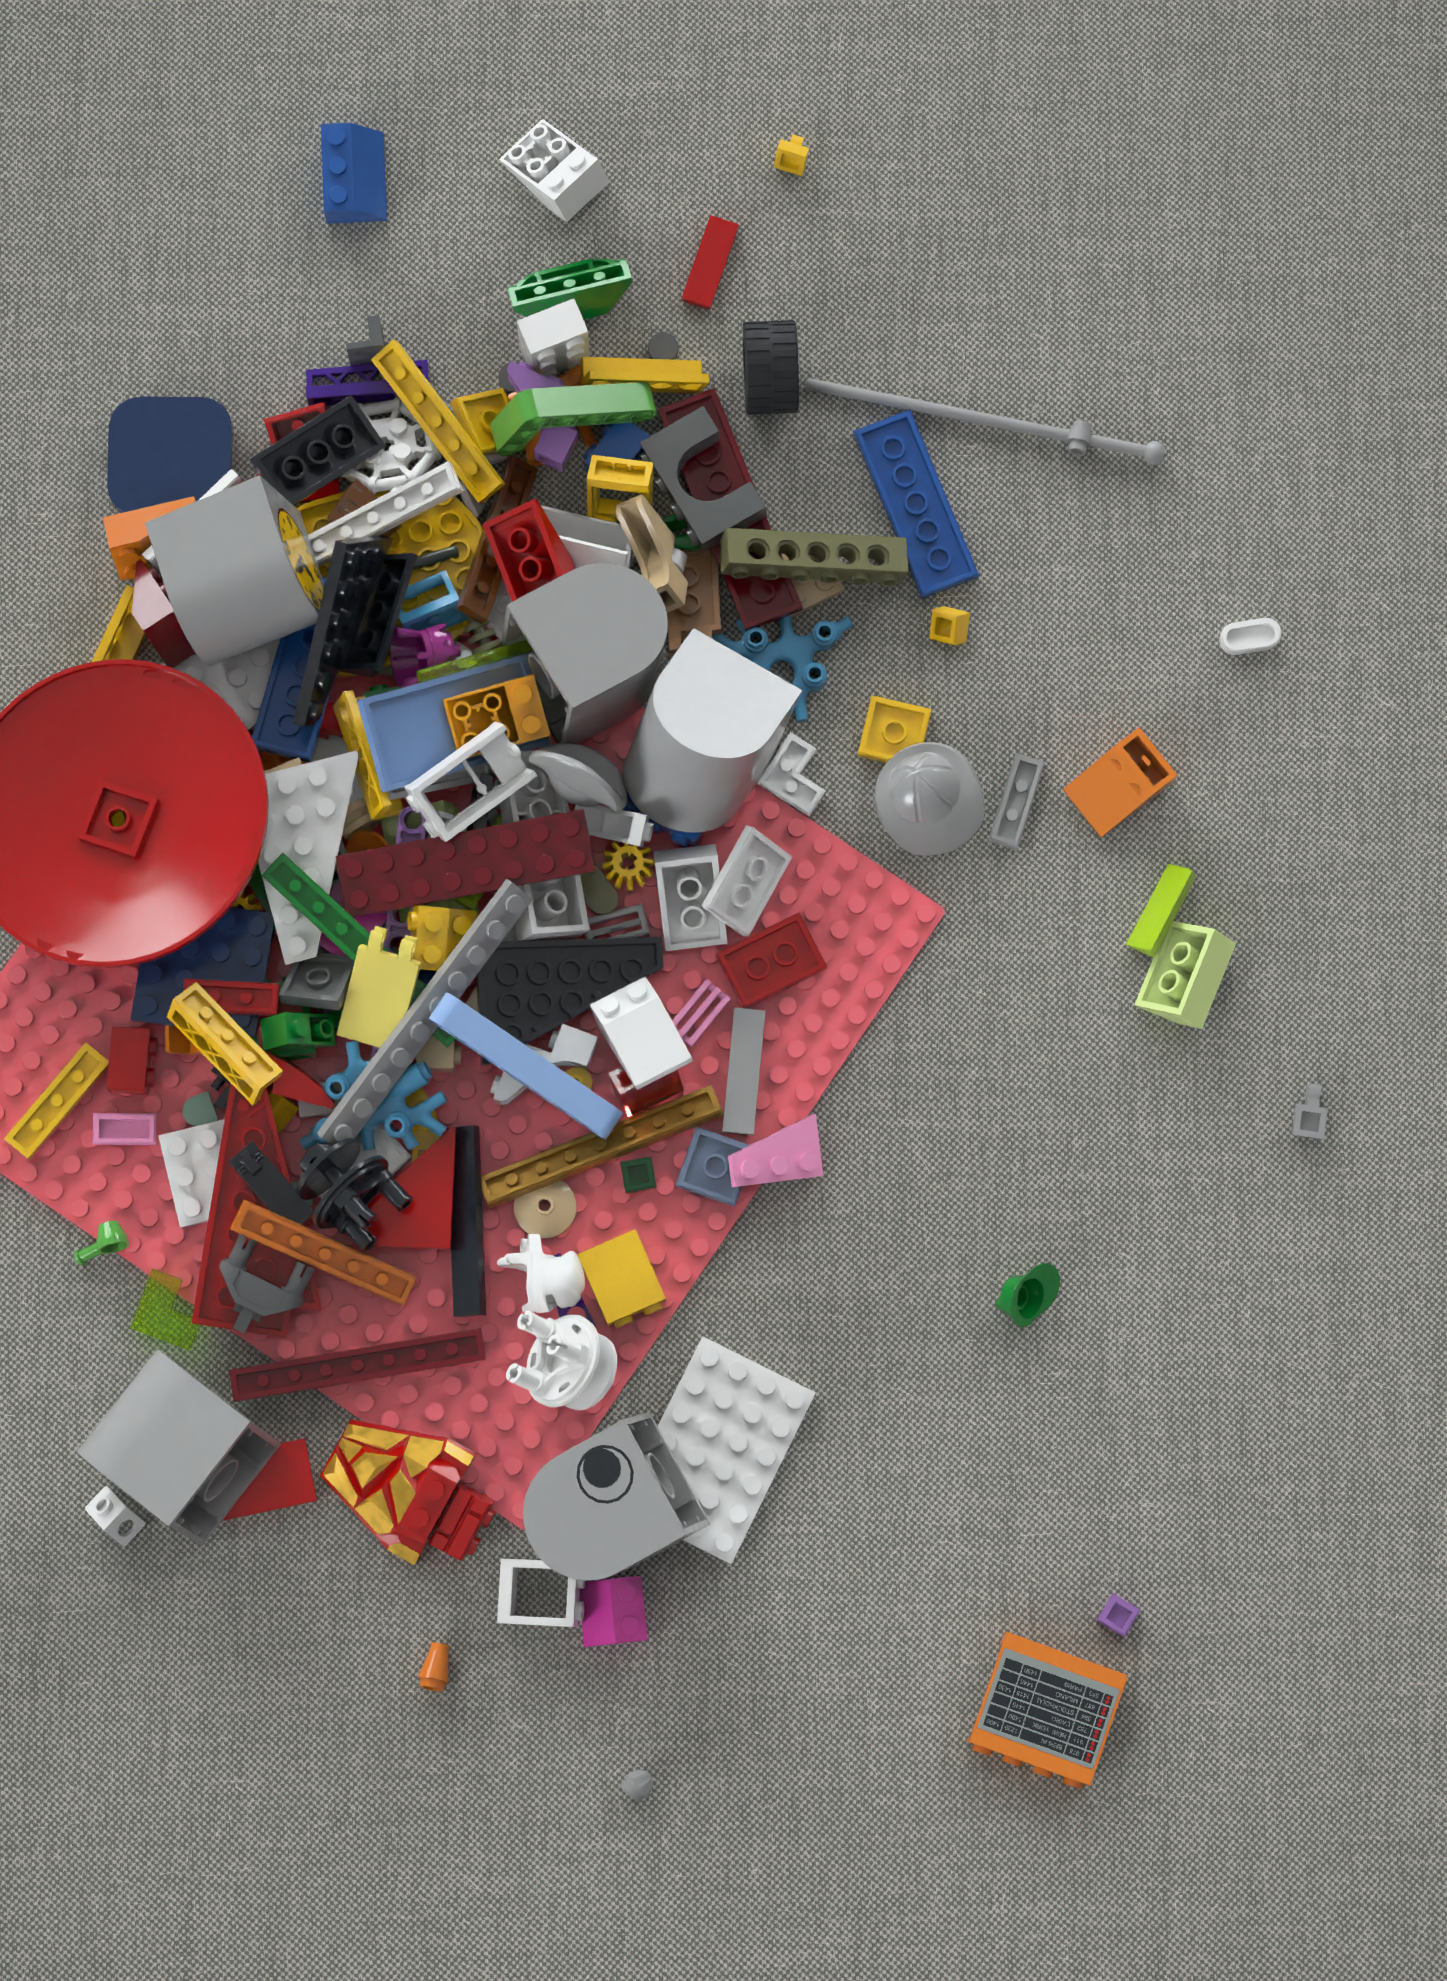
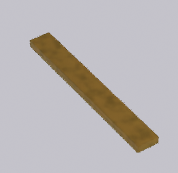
(593, 1150)

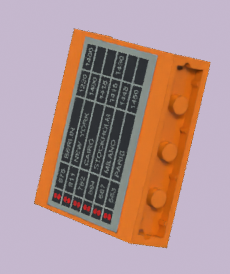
(1047, 1710)

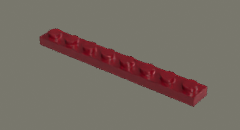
(357, 1365)

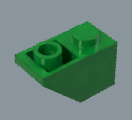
(297, 1031)

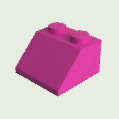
(613, 1611)

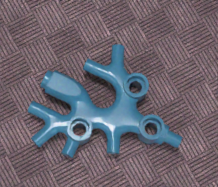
(792, 649)
(391, 1108)

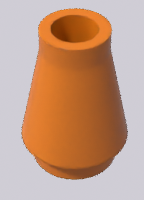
(435, 1669)

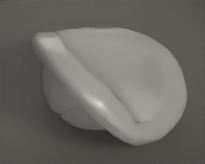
(581, 775)
(929, 799)

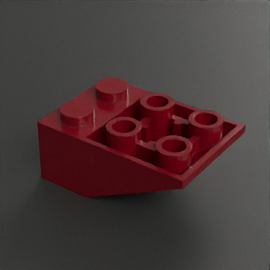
(156, 617)

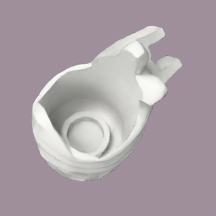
(550, 1279)

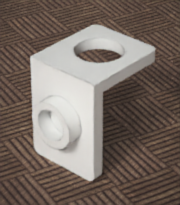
(110, 1513)

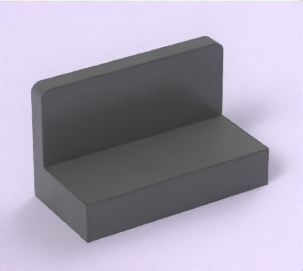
(362, 352)

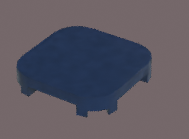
(166, 450)

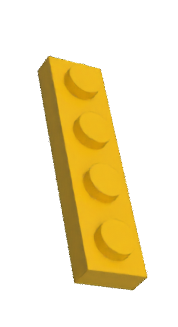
(57, 1101)

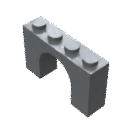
(705, 519)

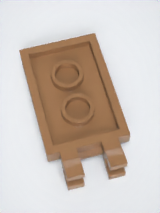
(701, 602)

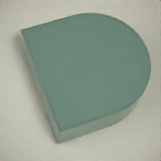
(199, 1110)

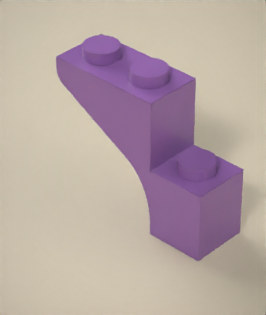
(555, 443)

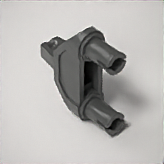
(256, 1296)

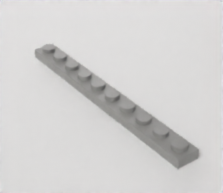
(415, 1027)

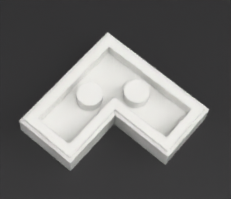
(785, 779)

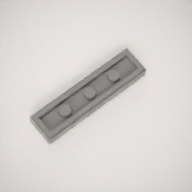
(743, 1071)

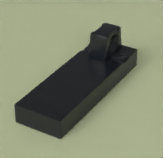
(270, 1184)

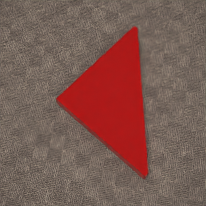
(429, 1217)

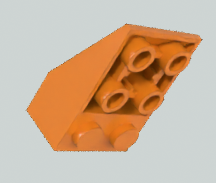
(1120, 782)

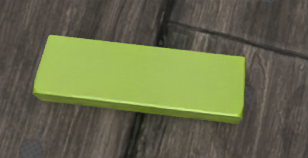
(1161, 909)

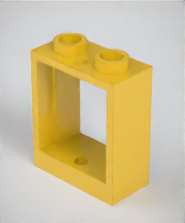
(616, 475)

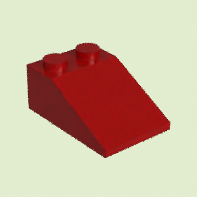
(527, 549)

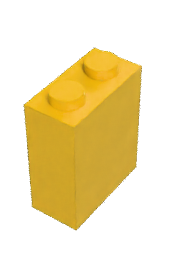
(622, 1279)

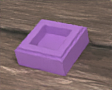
(1118, 1615)

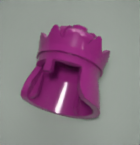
(417, 650)

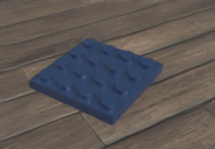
(229, 951)

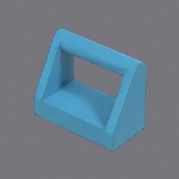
(436, 612)

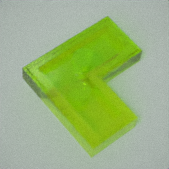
(156, 1314)

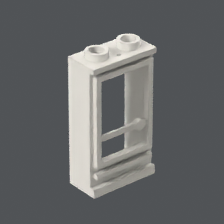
(591, 539)
(504, 761)

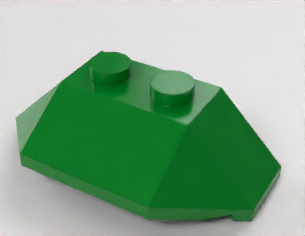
(592, 283)

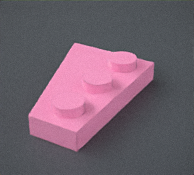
(779, 1157)

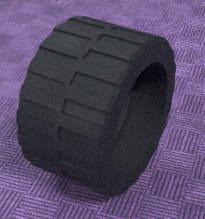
(770, 367)

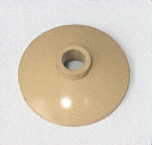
(550, 1222)

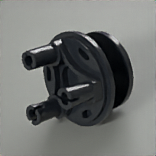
(348, 1191)

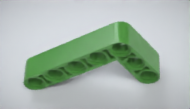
(569, 407)

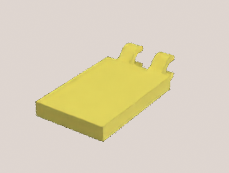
(379, 989)

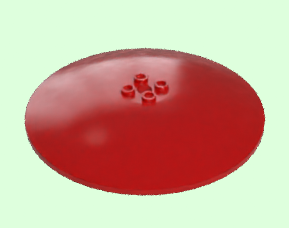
(137, 745)

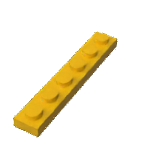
(437, 421)

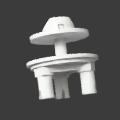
(566, 1363)

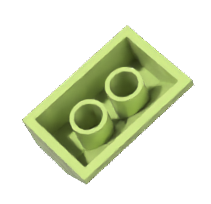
(1186, 974)

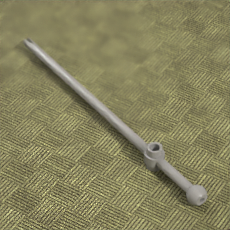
(1077, 437)

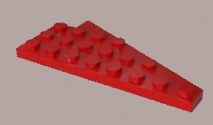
(213, 1298)

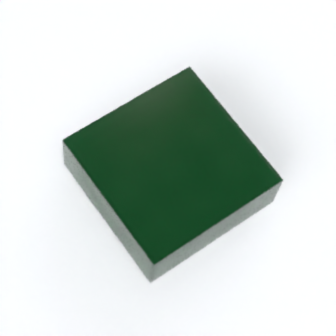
(638, 1175)

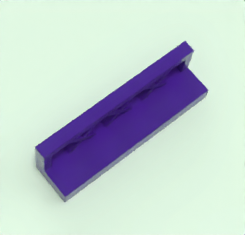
(362, 392)

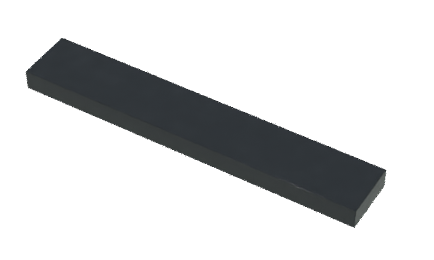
(467, 1226)

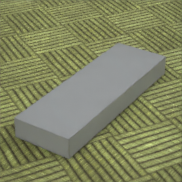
(1016, 801)

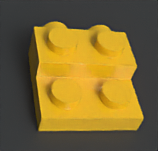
(437, 932)

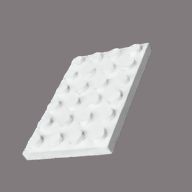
(729, 1438)

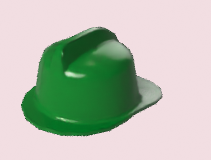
(1029, 1294)

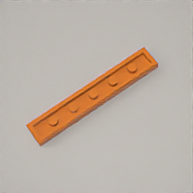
(323, 1252)

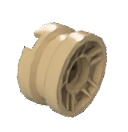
(358, 819)

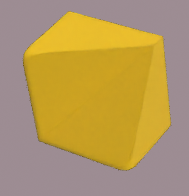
(949, 625)

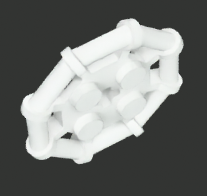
(404, 449)

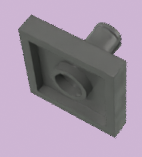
(318, 982)

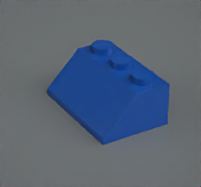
(353, 173)

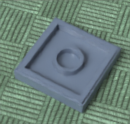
(707, 1167)

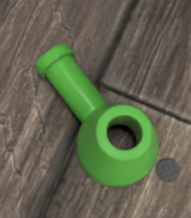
(110, 1239)

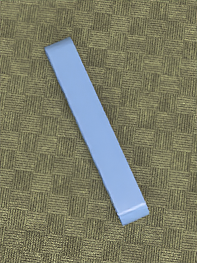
(525, 1065)

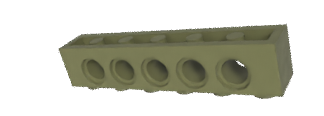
(826, 547)

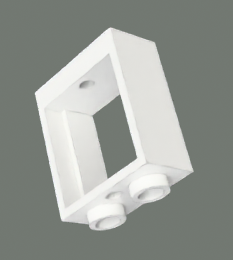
(508, 1592)

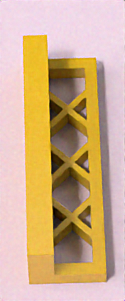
(661, 374)
(123, 635)
(355, 738)
(226, 1042)

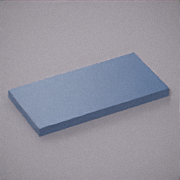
(411, 727)

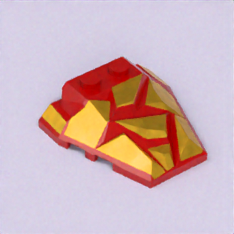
(396, 1481)

